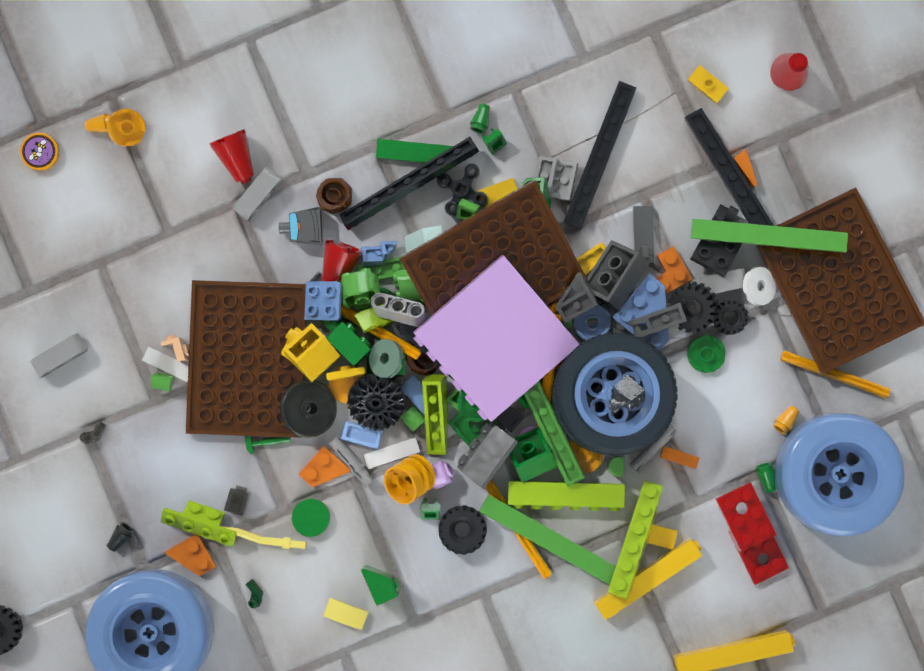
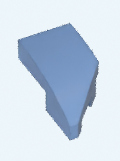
(377, 254)
(414, 391)

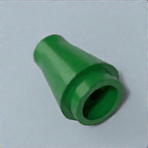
(480, 120)
(766, 476)

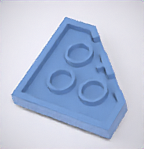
(645, 300)

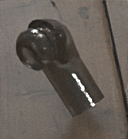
(94, 435)

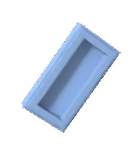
(355, 433)

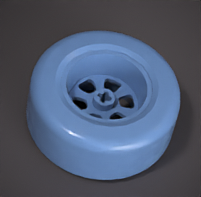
(878, 461)
(144, 590)

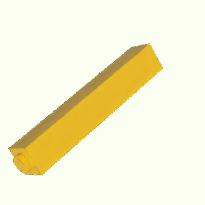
(651, 576)
(735, 652)

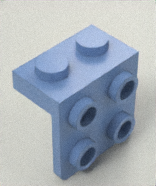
(323, 300)

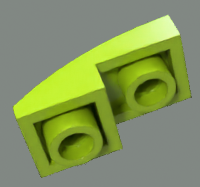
(369, 320)

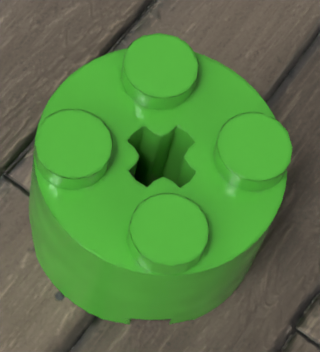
(406, 287)
(359, 289)

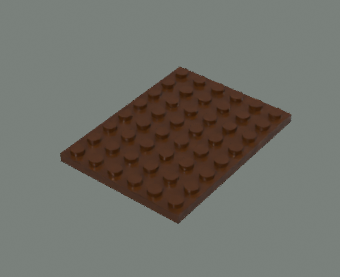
(514, 227)
(842, 299)
(237, 356)

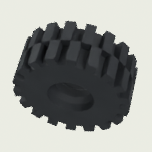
(708, 305)
(466, 544)
(11, 629)

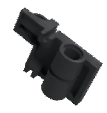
(718, 255)

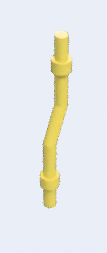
(286, 543)

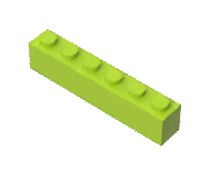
(559, 494)
(636, 540)

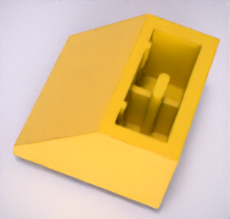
(311, 352)

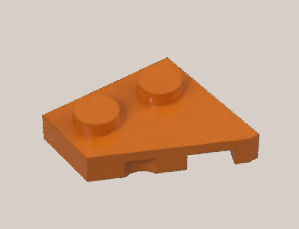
(323, 467)

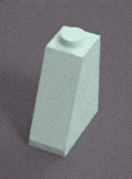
(421, 236)

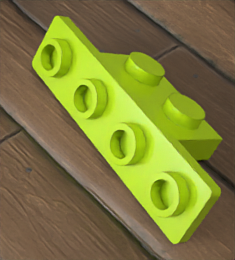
(200, 521)

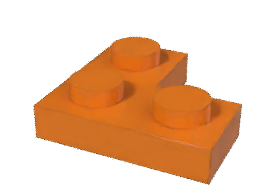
(675, 270)

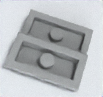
(559, 176)

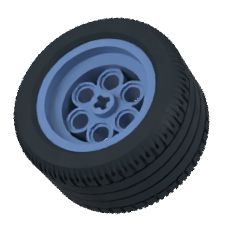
(575, 401)

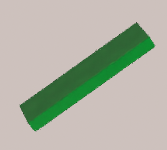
(408, 150)

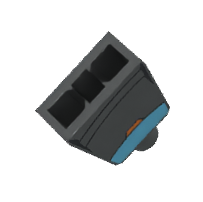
(304, 226)

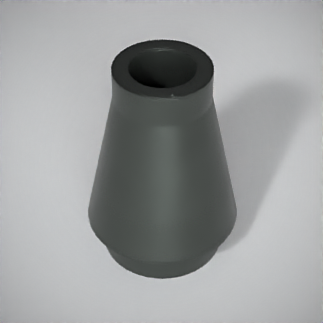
(120, 535)

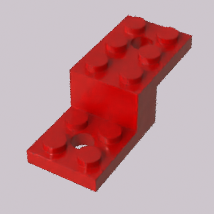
(752, 533)

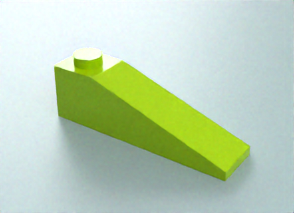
(436, 412)

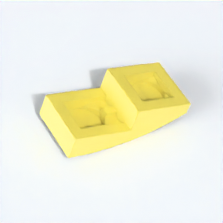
(345, 613)

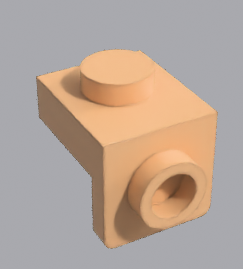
(181, 349)

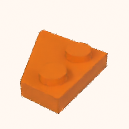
(193, 555)

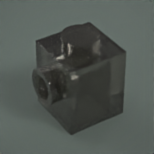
(237, 500)

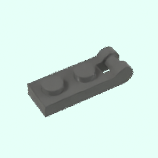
(658, 320)

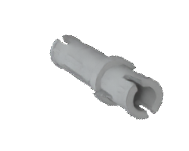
(648, 453)
(349, 459)

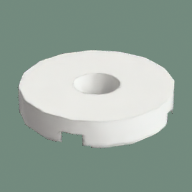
(768, 286)

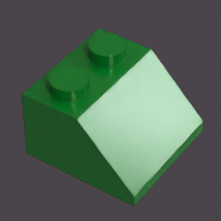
(532, 455)
(381, 584)

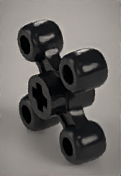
(455, 186)

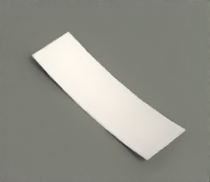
(166, 363)
(391, 453)

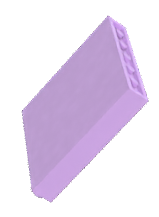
(495, 339)

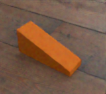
(744, 164)
(679, 457)

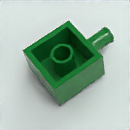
(346, 341)

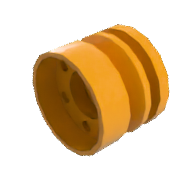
(409, 479)

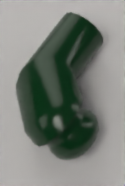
(256, 594)

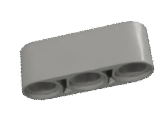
(257, 193)
(732, 281)
(392, 303)
(59, 355)

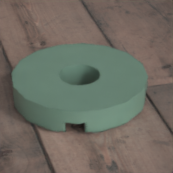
(377, 356)

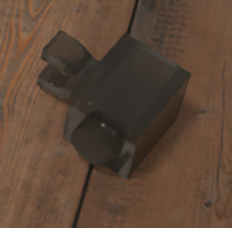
(626, 393)

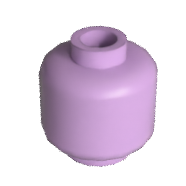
(444, 474)

